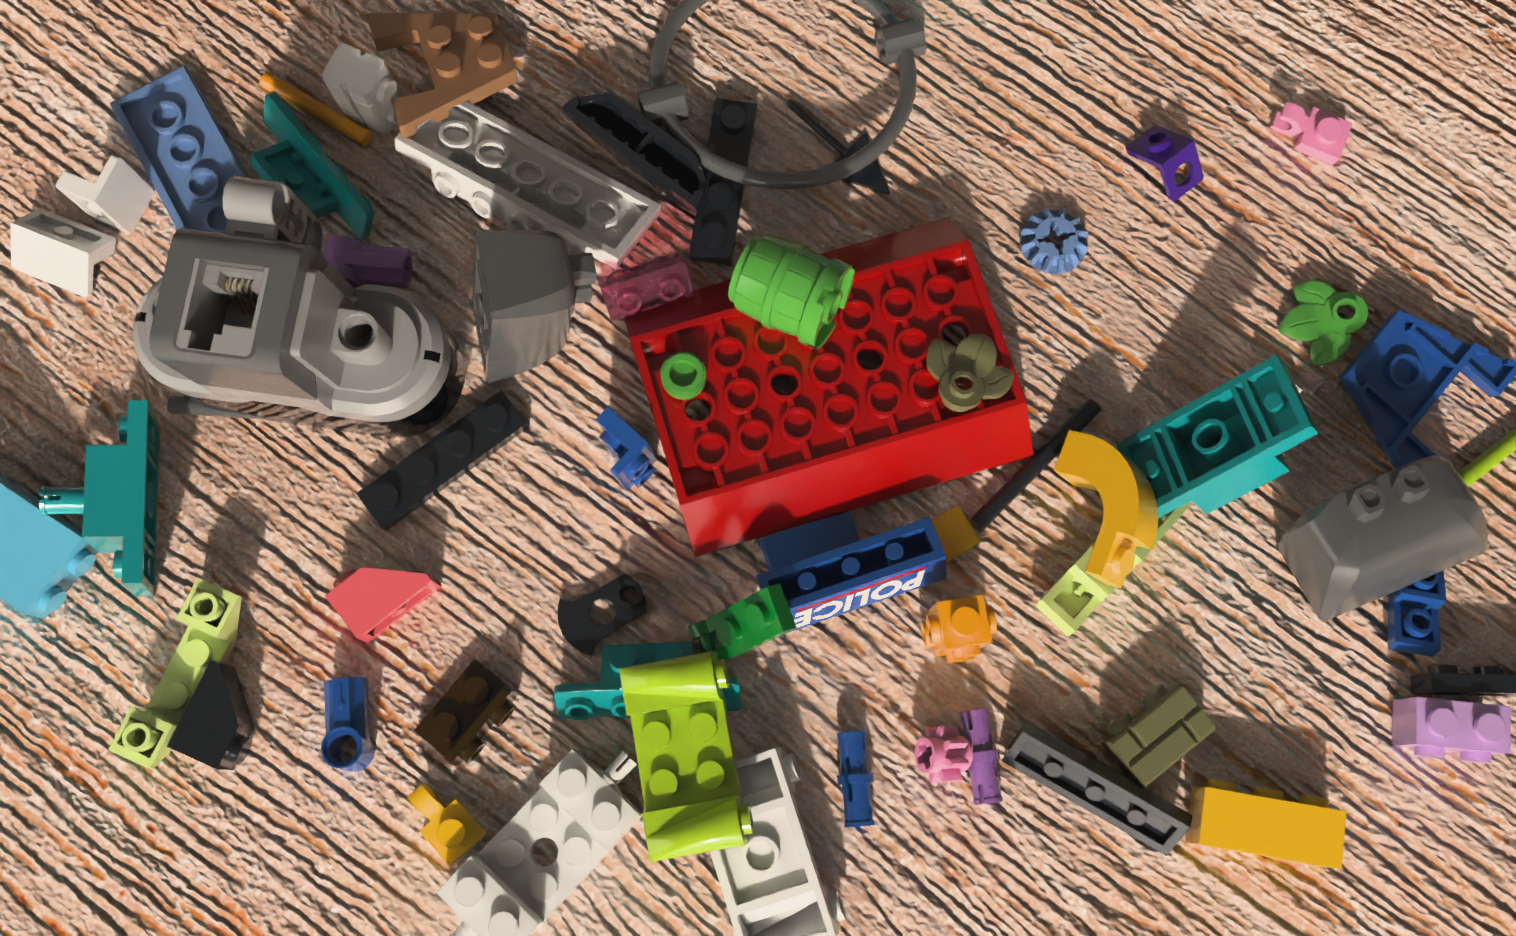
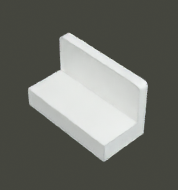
(114, 199)
(58, 250)

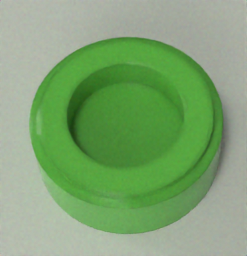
(683, 375)

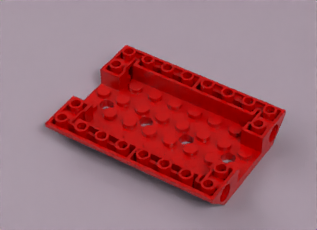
(845, 430)

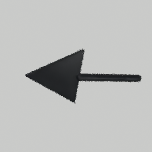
(869, 176)

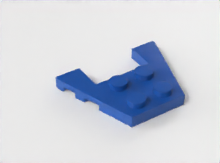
(1406, 372)

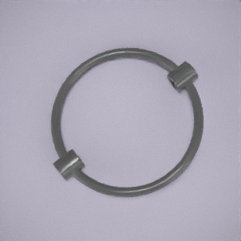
(667, 106)

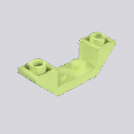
(210, 636)

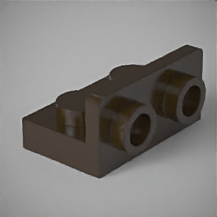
(467, 714)

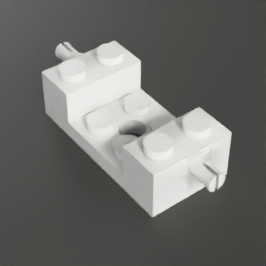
(503, 885)

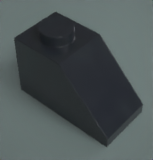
(216, 720)

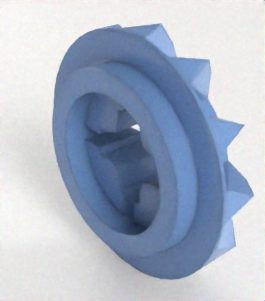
(1044, 255)

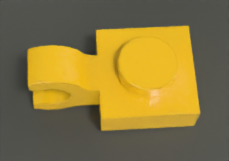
(451, 827)

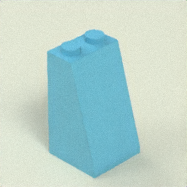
(37, 553)

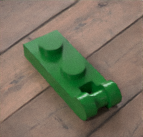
(745, 624)

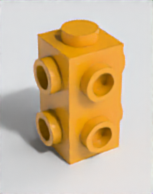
(959, 628)

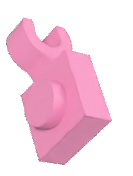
(1318, 132)

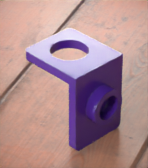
(1167, 152)

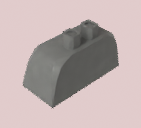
(525, 297)
(1384, 536)

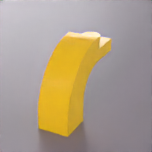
(1127, 500)

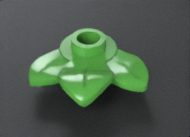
(1319, 322)

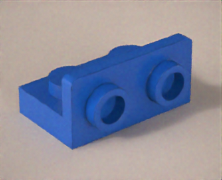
(632, 450)

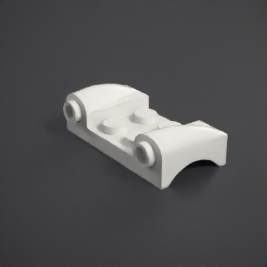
(774, 879)

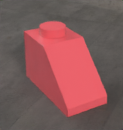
(377, 598)

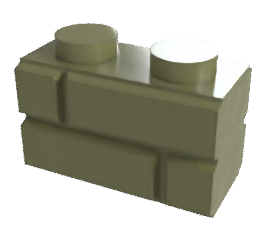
(1157, 734)

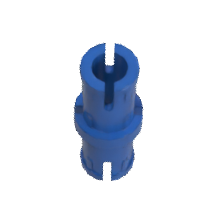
(855, 779)

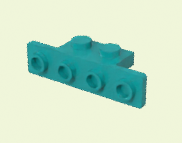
(308, 169)
(607, 698)

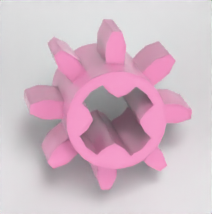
(943, 754)

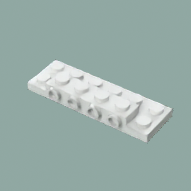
(529, 183)

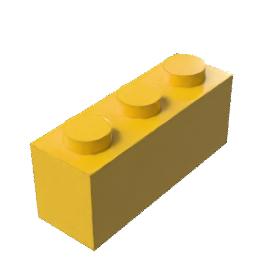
(1267, 824)

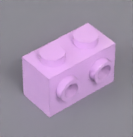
(1451, 726)

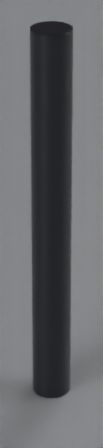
(1033, 466)

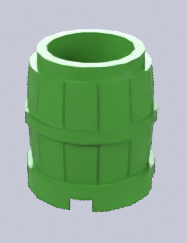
(790, 288)

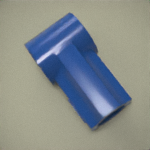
(345, 719)

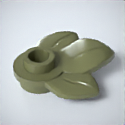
(970, 366)

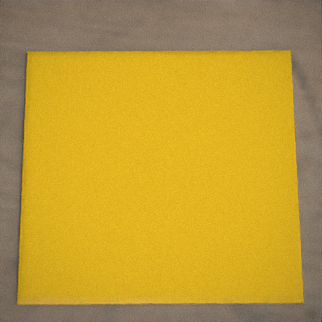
(955, 532)

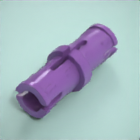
(983, 766)

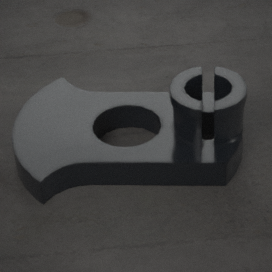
(575, 615)

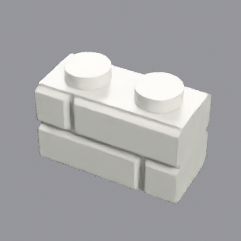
(362, 88)

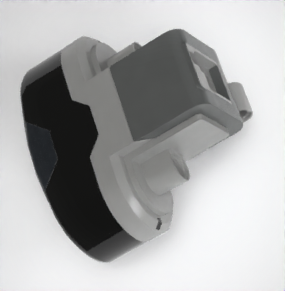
(280, 335)

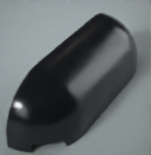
(641, 146)

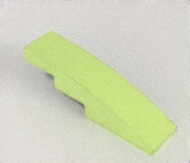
(1079, 593)

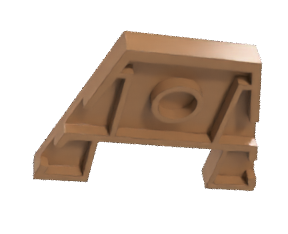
(463, 55)

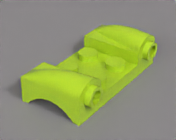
(685, 756)

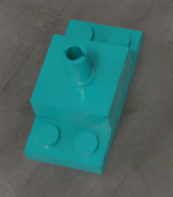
(1223, 440)
(119, 498)

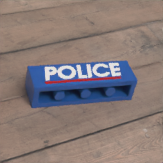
(860, 573)

